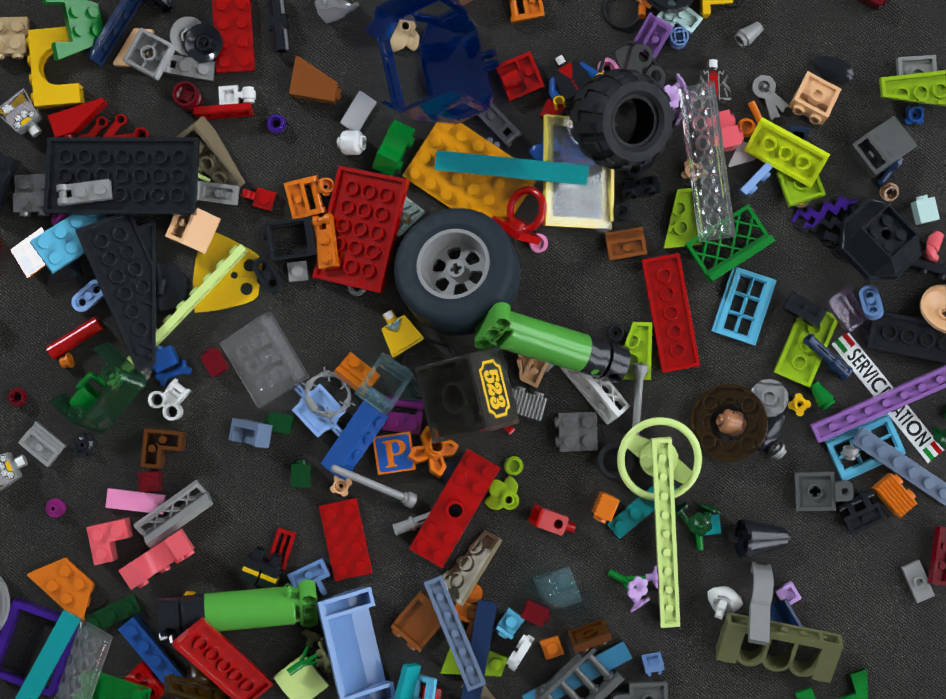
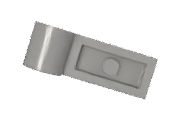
(218, 192)

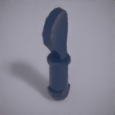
(888, 172)

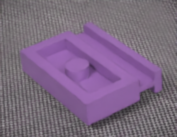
(653, 34)

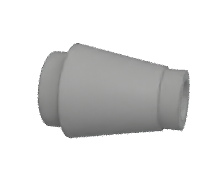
(748, 34)

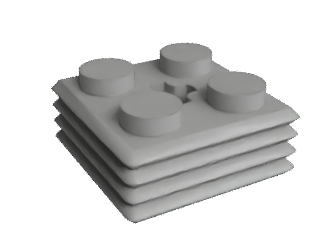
(147, 42)

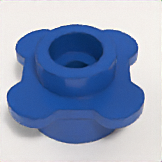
(914, 110)

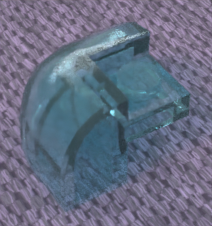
(557, 589)

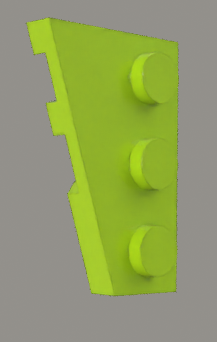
(682, 221)
(640, 345)
(495, 664)

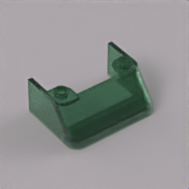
(123, 388)

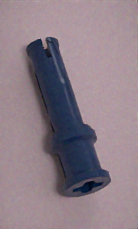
(833, 362)

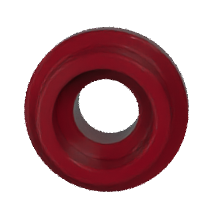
(12, 397)

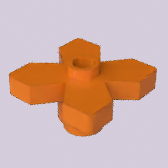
(433, 452)

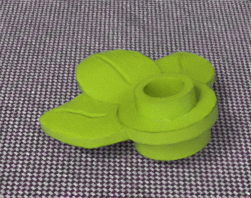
(500, 492)

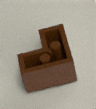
(156, 443)

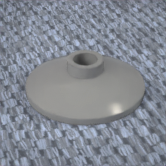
(178, 29)

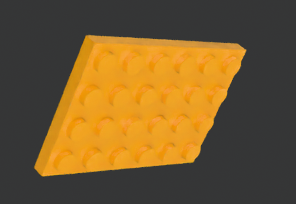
(463, 190)

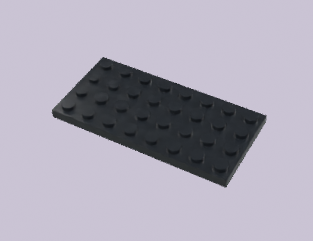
(144, 174)

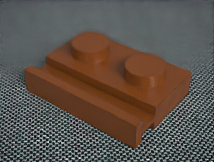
(625, 243)

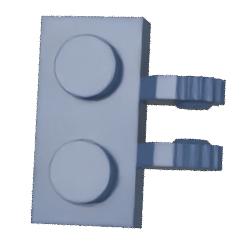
(314, 571)

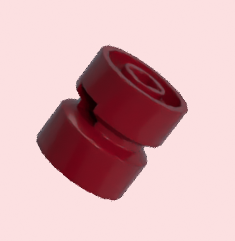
(187, 96)

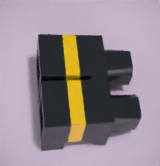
(257, 562)

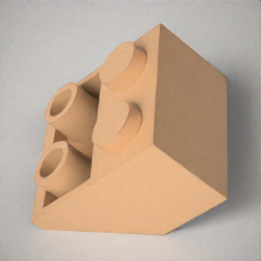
(193, 230)

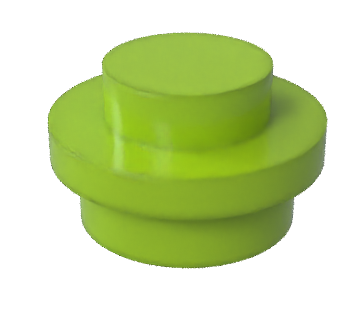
(513, 465)

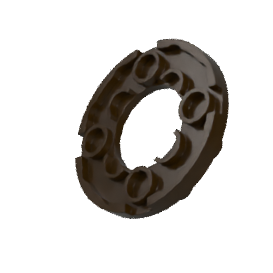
(756, 416)

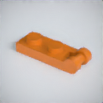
(325, 241)

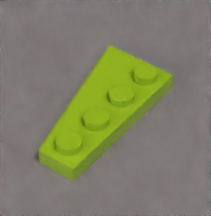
(918, 87)

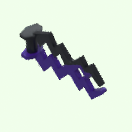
(819, 216)

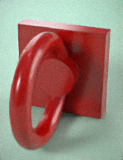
(517, 227)

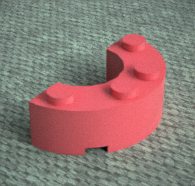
(157, 559)

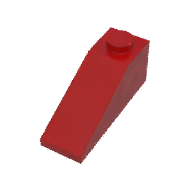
(75, 119)

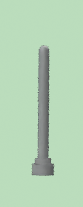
(640, 371)
(408, 499)

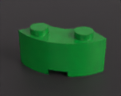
(393, 148)

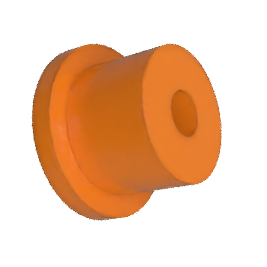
(66, 361)

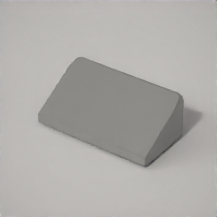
(358, 112)

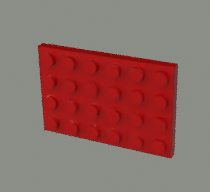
(366, 224)

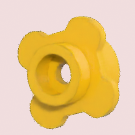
(794, 404)

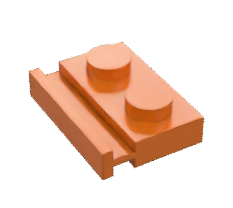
(353, 371)

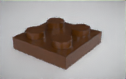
(589, 635)

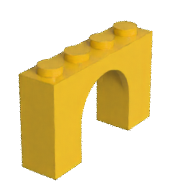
(44, 93)

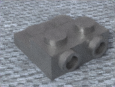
(29, 195)
(576, 431)

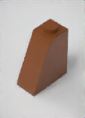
(313, 84)

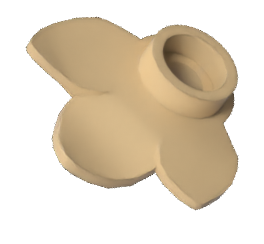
(405, 37)

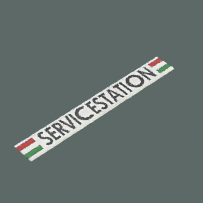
(877, 384)

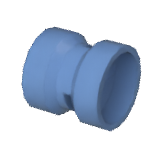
(678, 41)

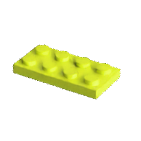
(786, 152)

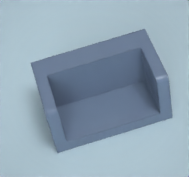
(250, 432)

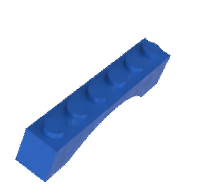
(146, 645)

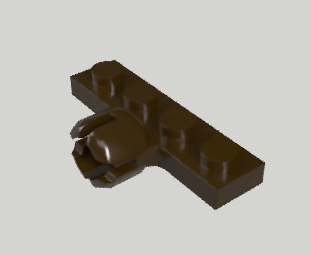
(193, 687)

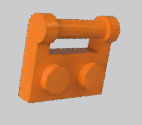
(532, 10)
(298, 198)

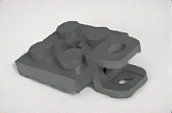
(829, 493)
(641, 690)

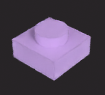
(788, 592)

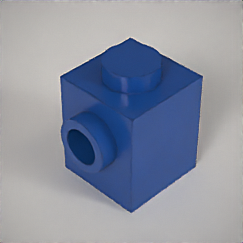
(165, 358)

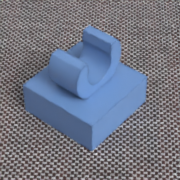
(653, 663)

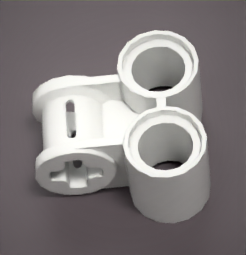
(170, 398)

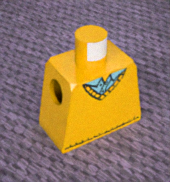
(399, 333)

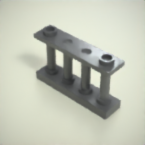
(598, 691)

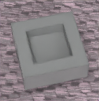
(297, 271)

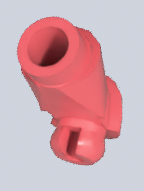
(933, 245)

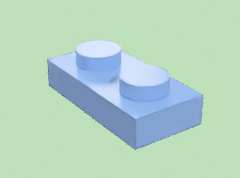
(750, 186)

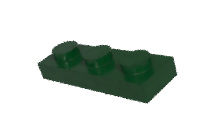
(114, 612)

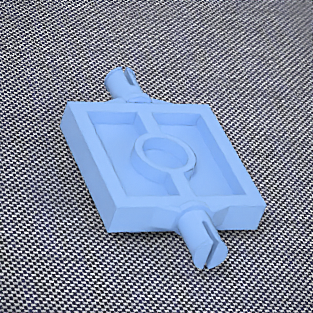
(315, 422)

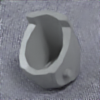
(333, 9)

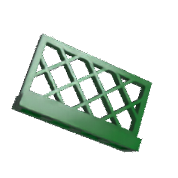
(733, 259)

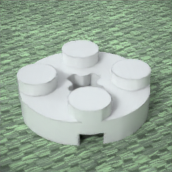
(516, 657)

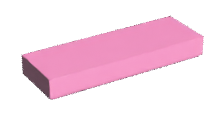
(133, 500)

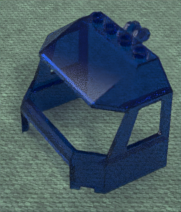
(449, 58)

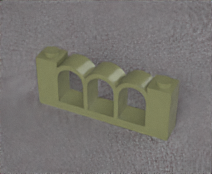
(819, 667)

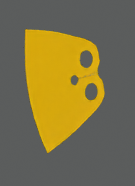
(227, 291)

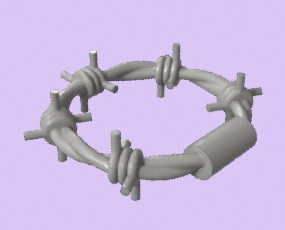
(311, 404)

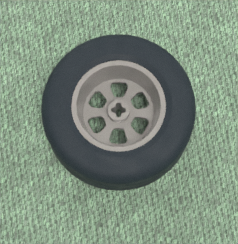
(432, 241)

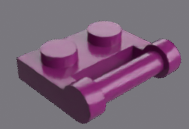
(405, 422)

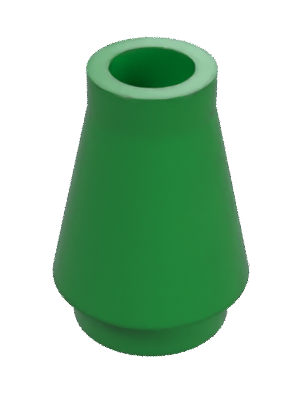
(822, 397)

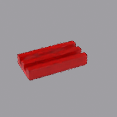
(286, 533)

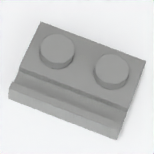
(42, 444)

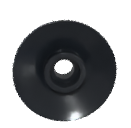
(195, 38)

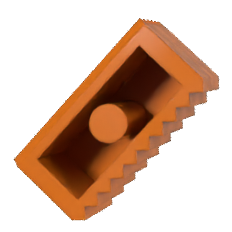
(894, 495)
(605, 507)

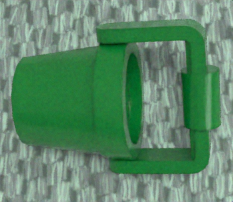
(86, 394)

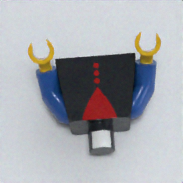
(568, 80)

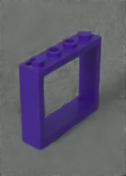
(6, 635)

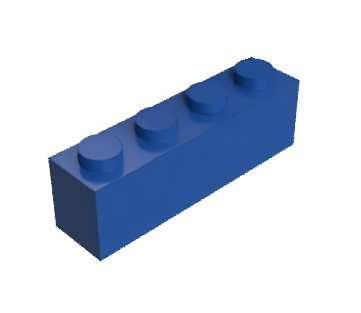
(355, 438)

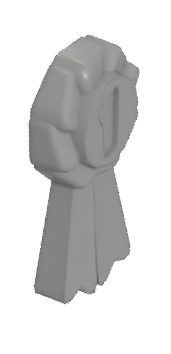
(764, 88)

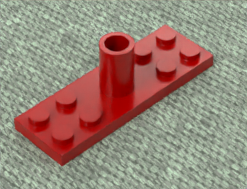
(467, 489)

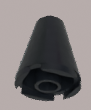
(758, 537)

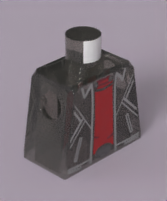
(721, 80)

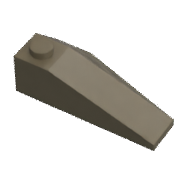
(213, 155)

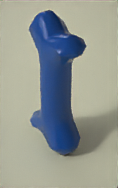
(182, 369)

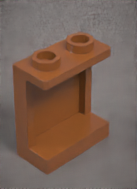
(417, 622)

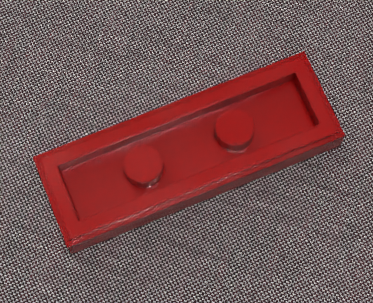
(224, 111)

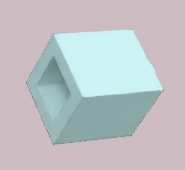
(925, 210)

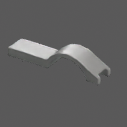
(760, 604)

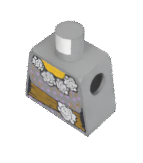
(22, 114)
(10, 468)

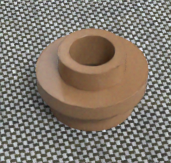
(892, 195)

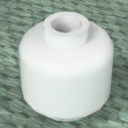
(351, 142)

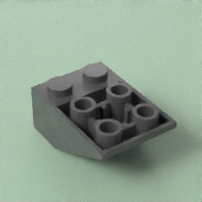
(882, 147)

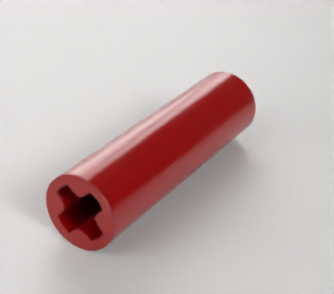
(74, 337)

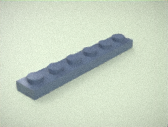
(901, 464)
(455, 633)

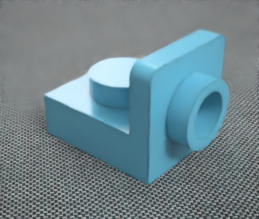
(509, 624)

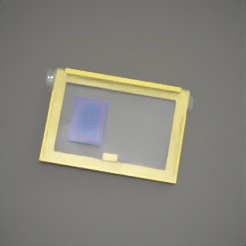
(575, 204)

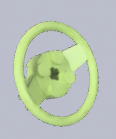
(642, 449)

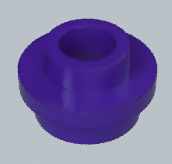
(276, 117)

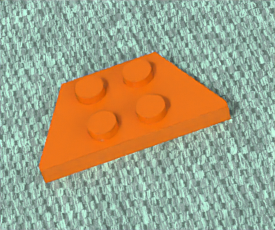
(65, 585)

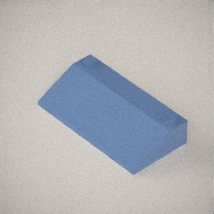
(354, 645)

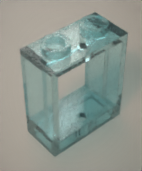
(373, 396)

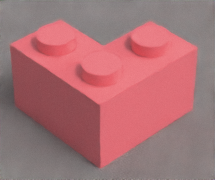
(731, 135)
(103, 538)

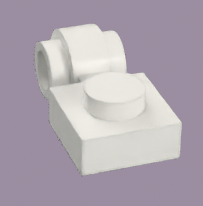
(231, 95)

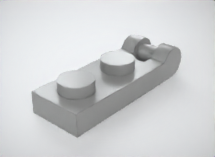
(191, 68)
(84, 192)

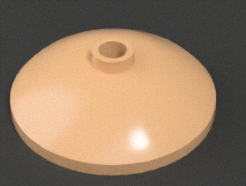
(934, 307)

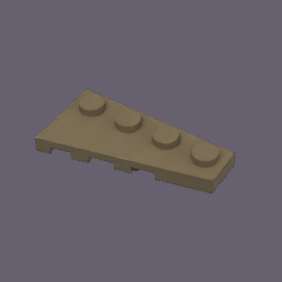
(469, 568)

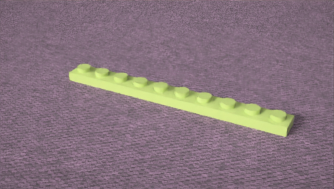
(198, 294)
(665, 531)

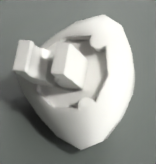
(724, 600)

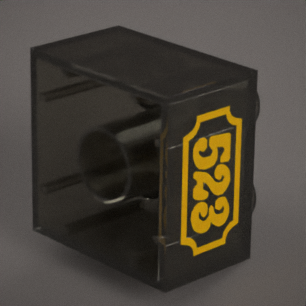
(467, 395)

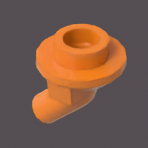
(643, 4)

